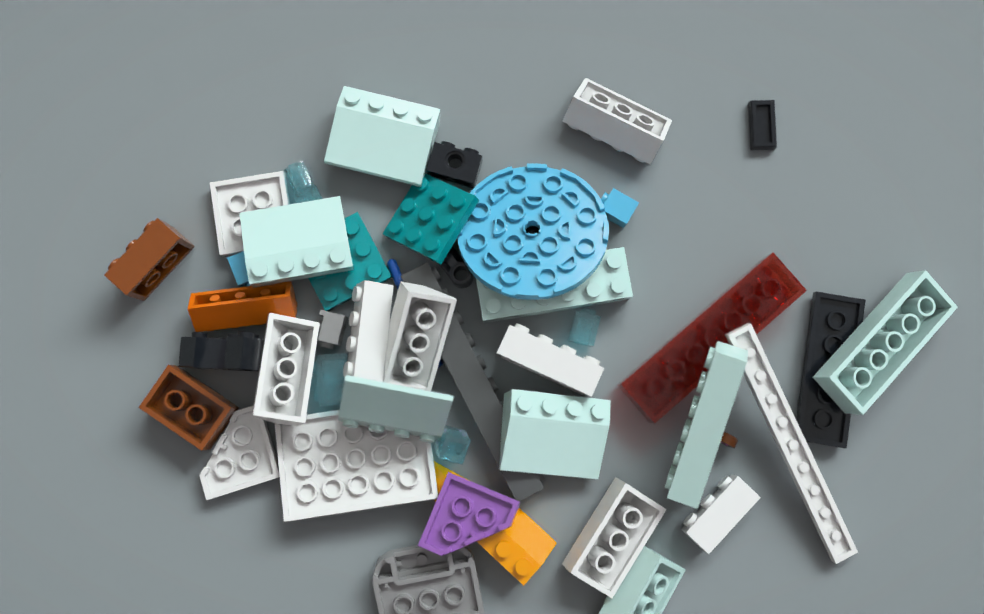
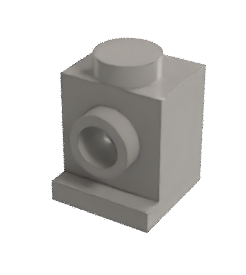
(331, 329)

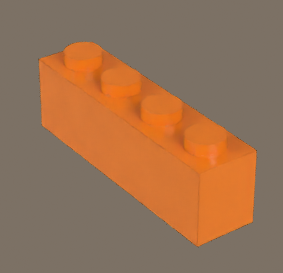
(241, 306)

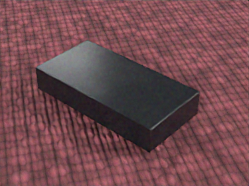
(762, 125)

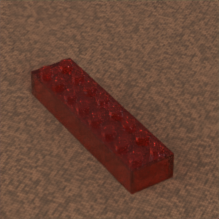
(678, 363)

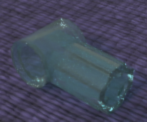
(301, 183)

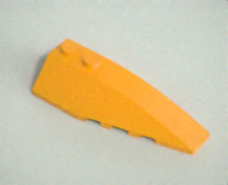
(518, 548)

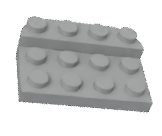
(426, 583)

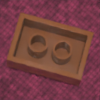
(148, 260)
(188, 407)

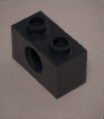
(464, 175)

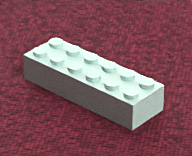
(605, 285)
(885, 342)
(708, 422)

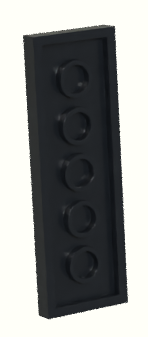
(830, 324)

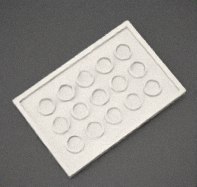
(348, 470)

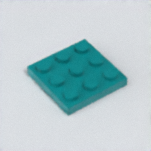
(431, 218)
(367, 265)

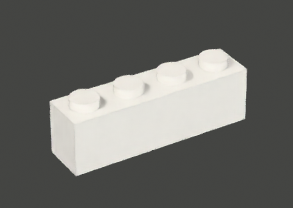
(369, 330)

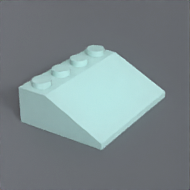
(382, 136)
(295, 242)
(394, 409)
(553, 434)

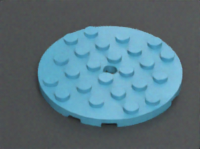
(542, 264)

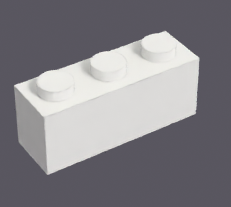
(720, 512)

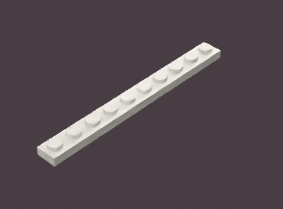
(793, 446)

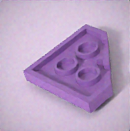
(465, 515)

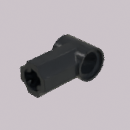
(453, 264)

